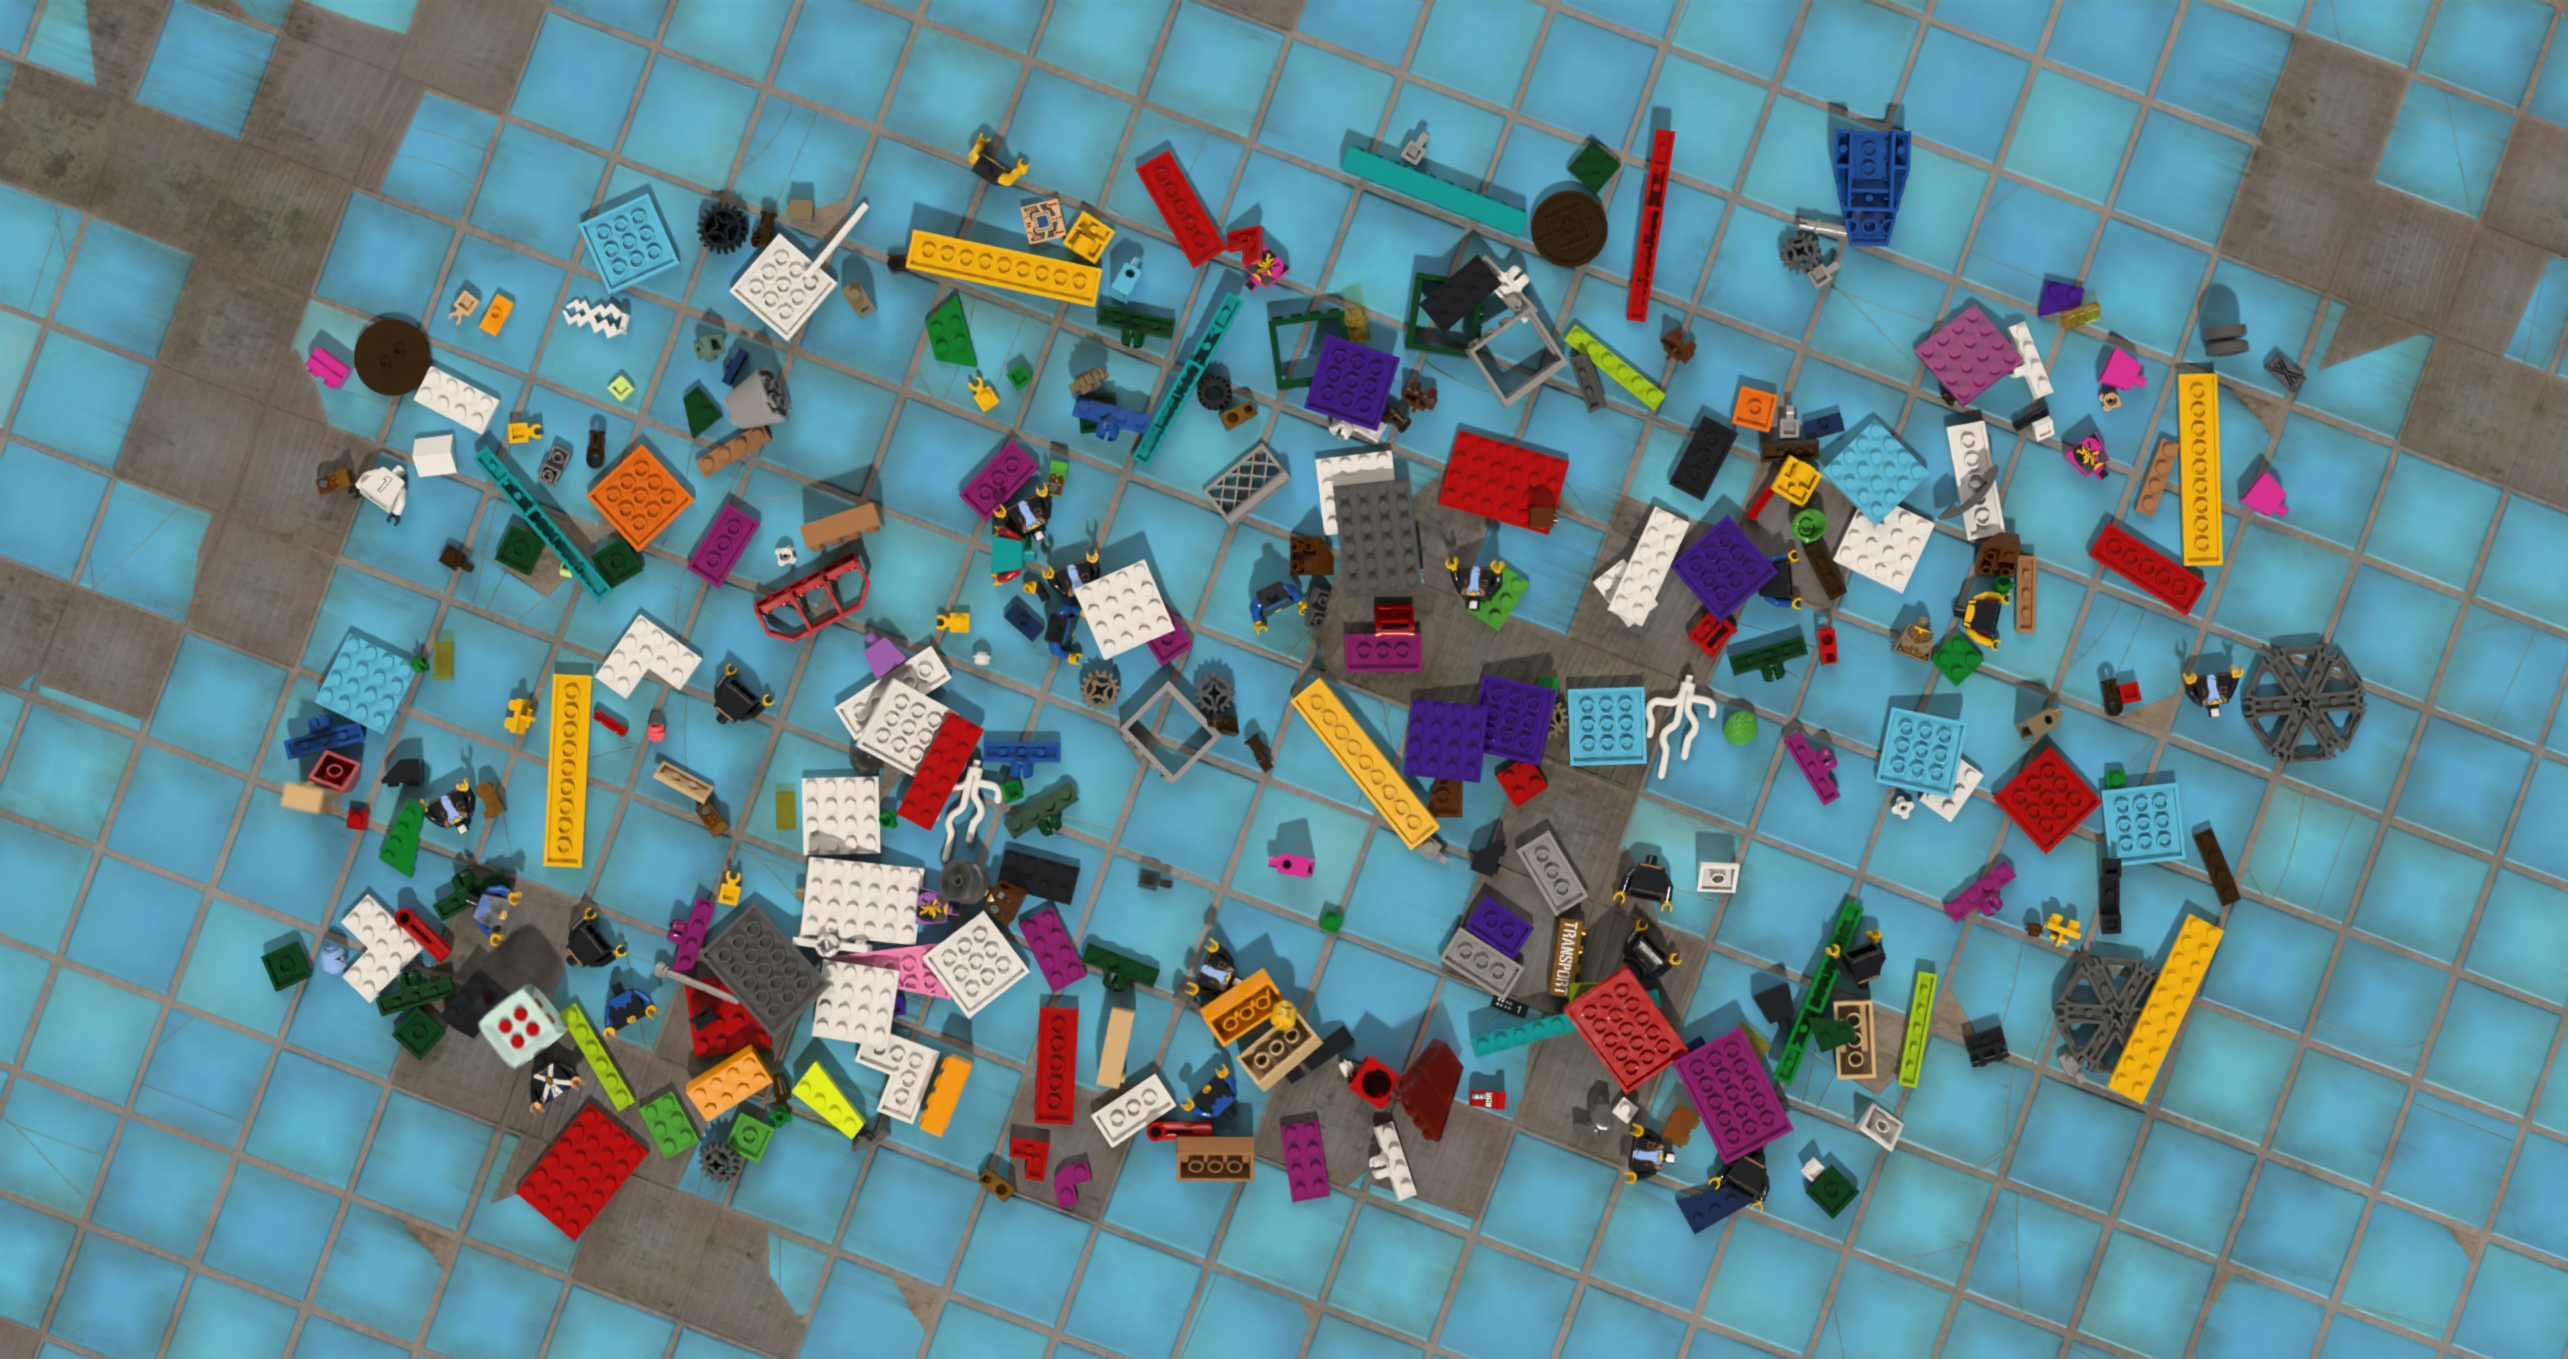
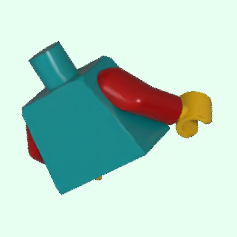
(1009, 555)

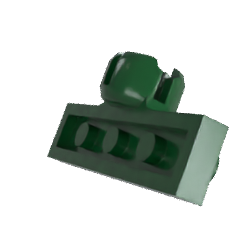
(1135, 325)
(1769, 658)
(1043, 813)
(464, 884)
(1119, 968)
(414, 992)

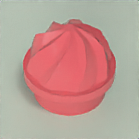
(656, 732)

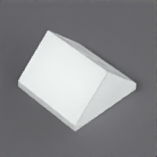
(435, 456)
(1717, 877)
(1880, 1126)

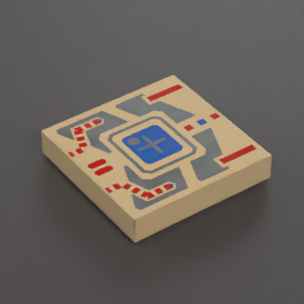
(1043, 221)

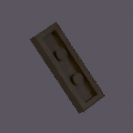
(1799, 449)
(1825, 571)

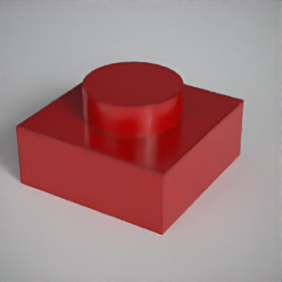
(2129, 692)
(358, 819)

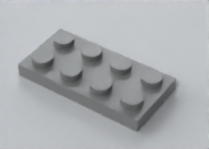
(1552, 873)
(1481, 963)

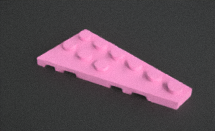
(914, 972)

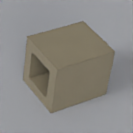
(801, 210)

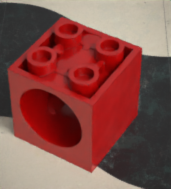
(1357, 1083)

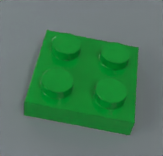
(1956, 659)

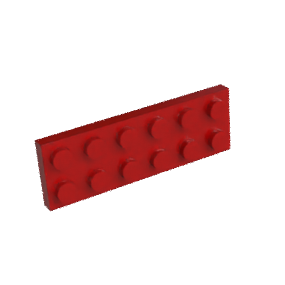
(1181, 209)
(2147, 569)
(940, 771)
(1056, 1065)

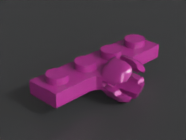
(1814, 766)
(1982, 894)
(690, 935)

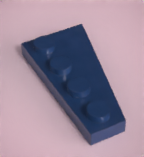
(1710, 1207)

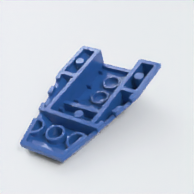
(1870, 181)

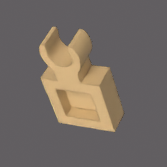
(465, 305)

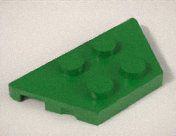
(950, 335)

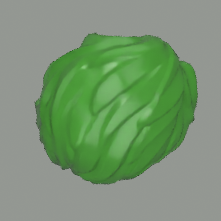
(1809, 525)
(1740, 728)

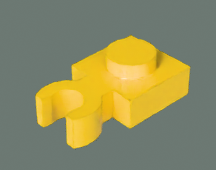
(985, 397)
(521, 432)
(958, 622)
(730, 892)

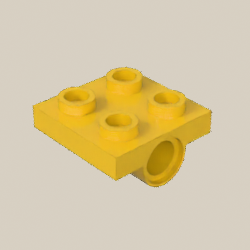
(1089, 237)
(1796, 481)

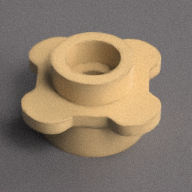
(2107, 406)

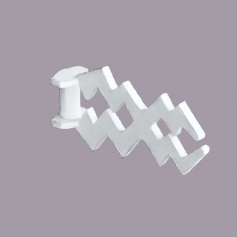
(590, 316)

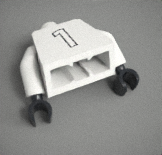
(384, 489)

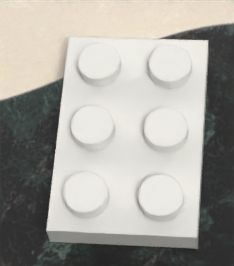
(1609, 582)
(1965, 783)

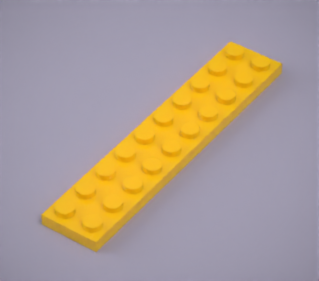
(1003, 268)
(2199, 469)
(1365, 763)
(568, 770)
(2165, 1008)

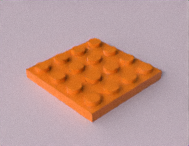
(640, 498)

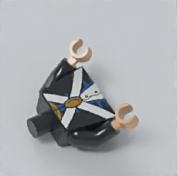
(551, 1082)

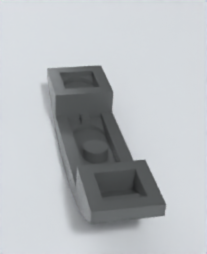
(1988, 479)

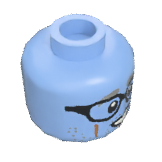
(333, 959)

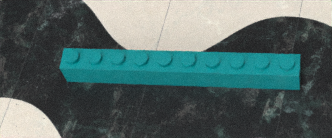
(1434, 192)
(1530, 1031)

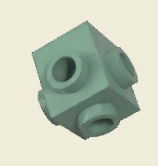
(709, 346)

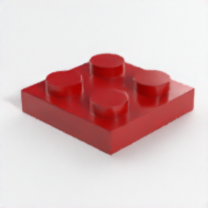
(1521, 782)

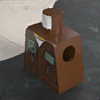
(1004, 901)

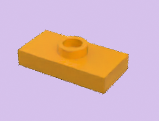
(496, 315)

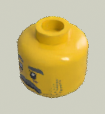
(1283, 1015)

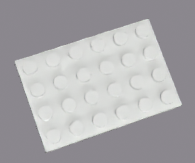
(861, 900)

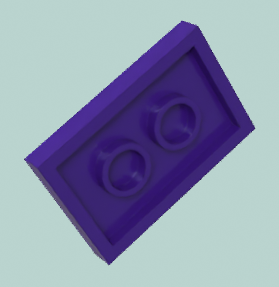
(1499, 927)

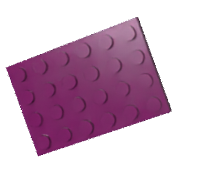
(1732, 1095)

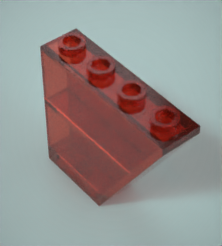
(1430, 1088)

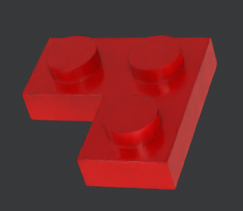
(1249, 241)
(1035, 1152)

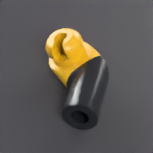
(1037, 588)

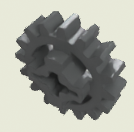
(1807, 258)
(1223, 692)
(719, 1161)

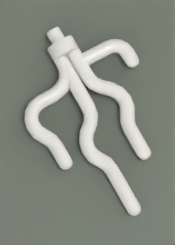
(1682, 701)
(970, 783)

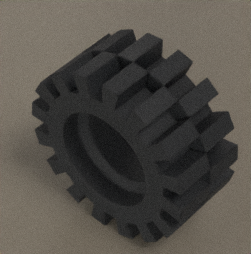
(1214, 404)

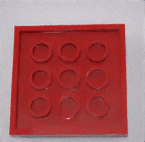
(2047, 800)
(731, 1030)

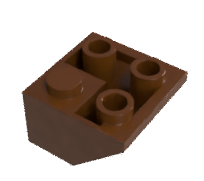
(1999, 555)
(1310, 557)

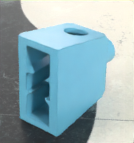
(1123, 286)

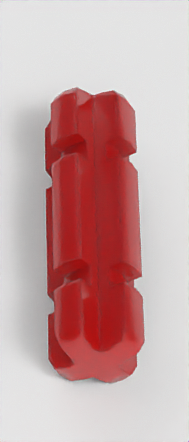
(1760, 503)
(610, 723)

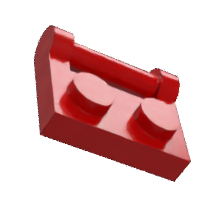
(1394, 616)
(1706, 630)

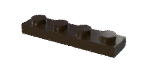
(2216, 867)

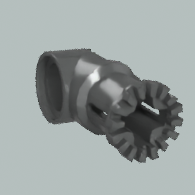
(1188, 999)

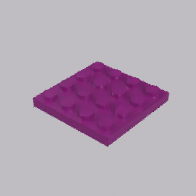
(1968, 355)

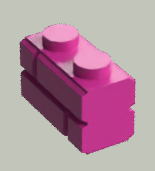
(329, 368)

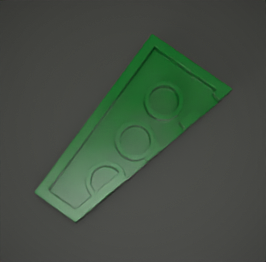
(404, 839)

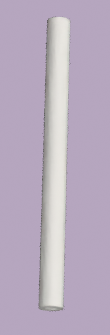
(835, 241)

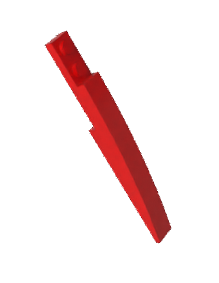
(1650, 225)

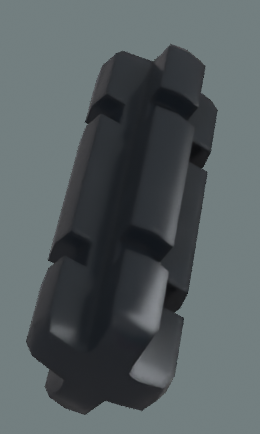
(2030, 418)

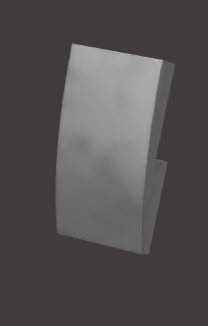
(555, 465)
(1315, 612)
(865, 1142)

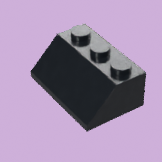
(473, 1003)

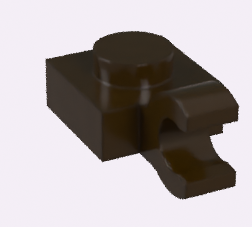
(454, 559)
(1226, 723)

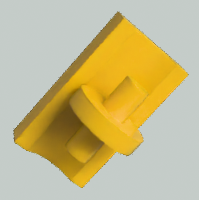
(522, 716)
(2054, 924)

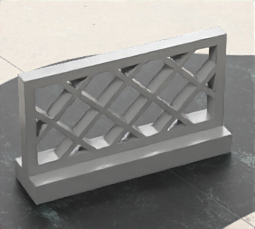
(1258, 497)

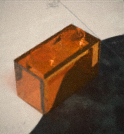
(1680, 1125)

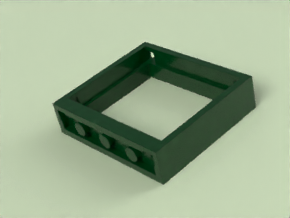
(1296, 319)
(1411, 346)

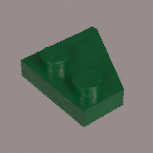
(700, 412)
(1831, 1032)

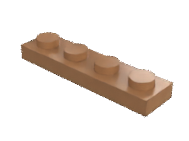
(733, 450)
(2157, 477)
(2025, 594)

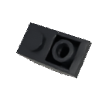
(405, 771)
(1486, 858)

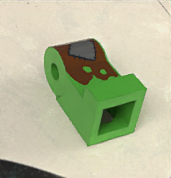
(1057, 478)

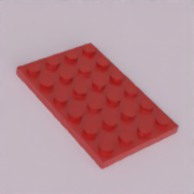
(1501, 480)
(1626, 1029)
(582, 1172)

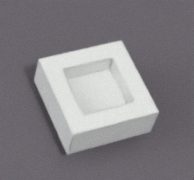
(2043, 428)
(1625, 1109)
(1812, 1169)

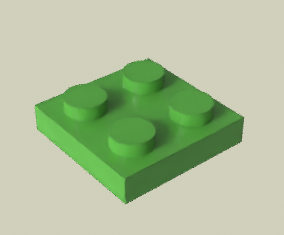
(750, 1137)

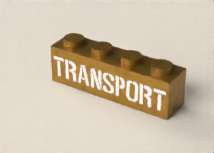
(1566, 956)

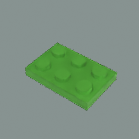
(1498, 609)
(669, 1125)

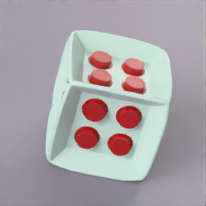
(523, 1026)

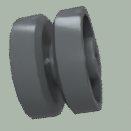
(2226, 340)
(963, 882)

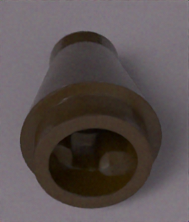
(781, 1087)

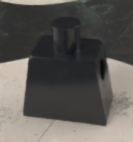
(1776, 1005)

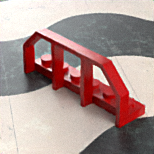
(802, 586)

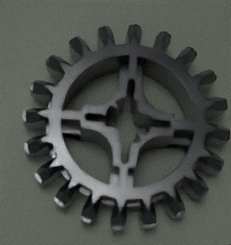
(715, 231)

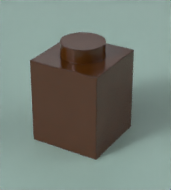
(1542, 518)

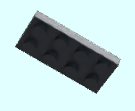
(1460, 294)
(1703, 458)
(1039, 876)

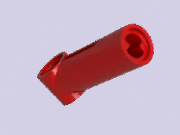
(437, 948)
(1199, 1128)

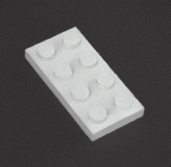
(457, 400)
(1133, 1110)

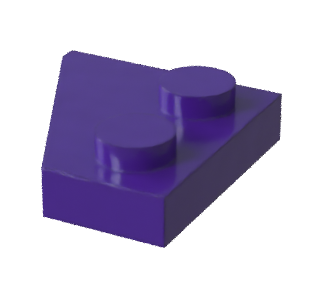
(2059, 298)

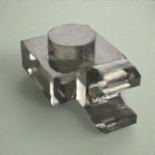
(1151, 880)

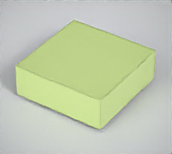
(621, 388)

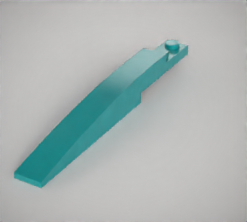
(1188, 379)
(543, 524)

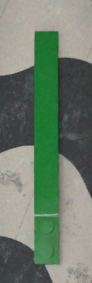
(1816, 994)

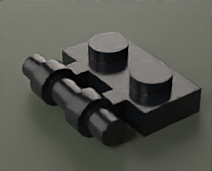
(1983, 1041)

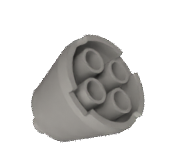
(758, 401)

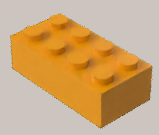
(1242, 1007)
(729, 1082)
(947, 1093)

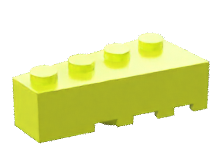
(827, 1099)

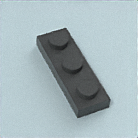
(1588, 382)

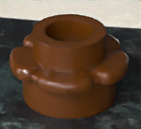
(2034, 929)

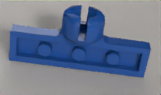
(1110, 418)
(323, 737)
(1021, 755)

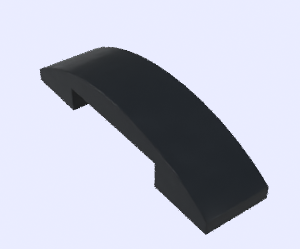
(2110, 895)
(1331, 1046)

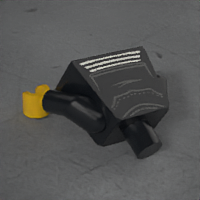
(1644, 956)

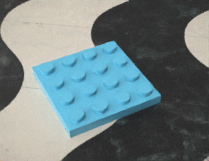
(629, 244)
(1875, 472)
(366, 684)
(1607, 726)
(1922, 752)
(2143, 824)

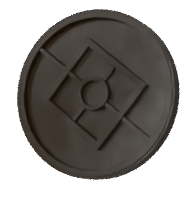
(1569, 229)
(392, 357)

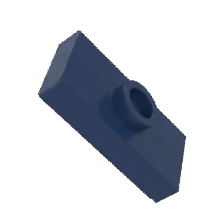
(734, 366)
(1823, 426)
(1024, 622)

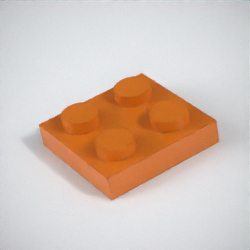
(1754, 409)

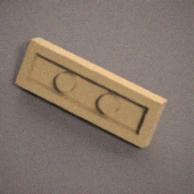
(683, 782)

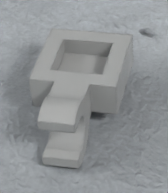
(1414, 150)
(1821, 275)
(1789, 426)
(1430, 849)
(2071, 1066)

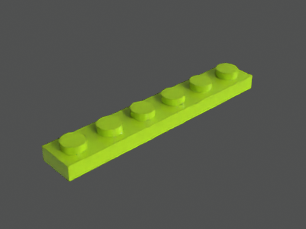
(1615, 368)
(1917, 1029)
(597, 1057)

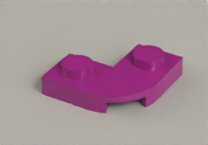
(1065, 1182)

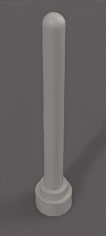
(662, 970)

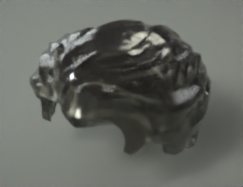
(864, 761)

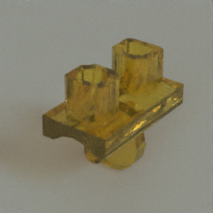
(1357, 324)

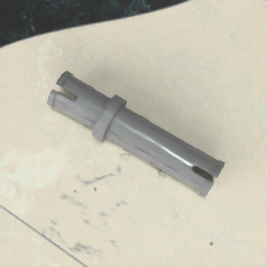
(1817, 226)

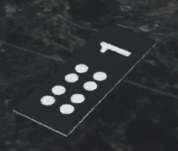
(1510, 1006)

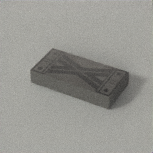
(2285, 372)

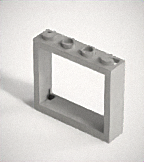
(1558, 363)
(1141, 749)

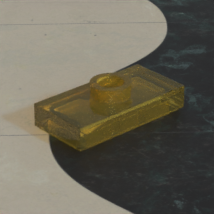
(2081, 315)
(443, 660)
(785, 810)
(1758, 1045)

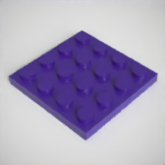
(1351, 382)
(1724, 569)
(1516, 718)
(1446, 740)

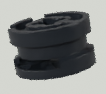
(704, 1020)

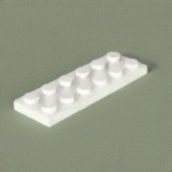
(1970, 460)
(1648, 566)
(922, 673)

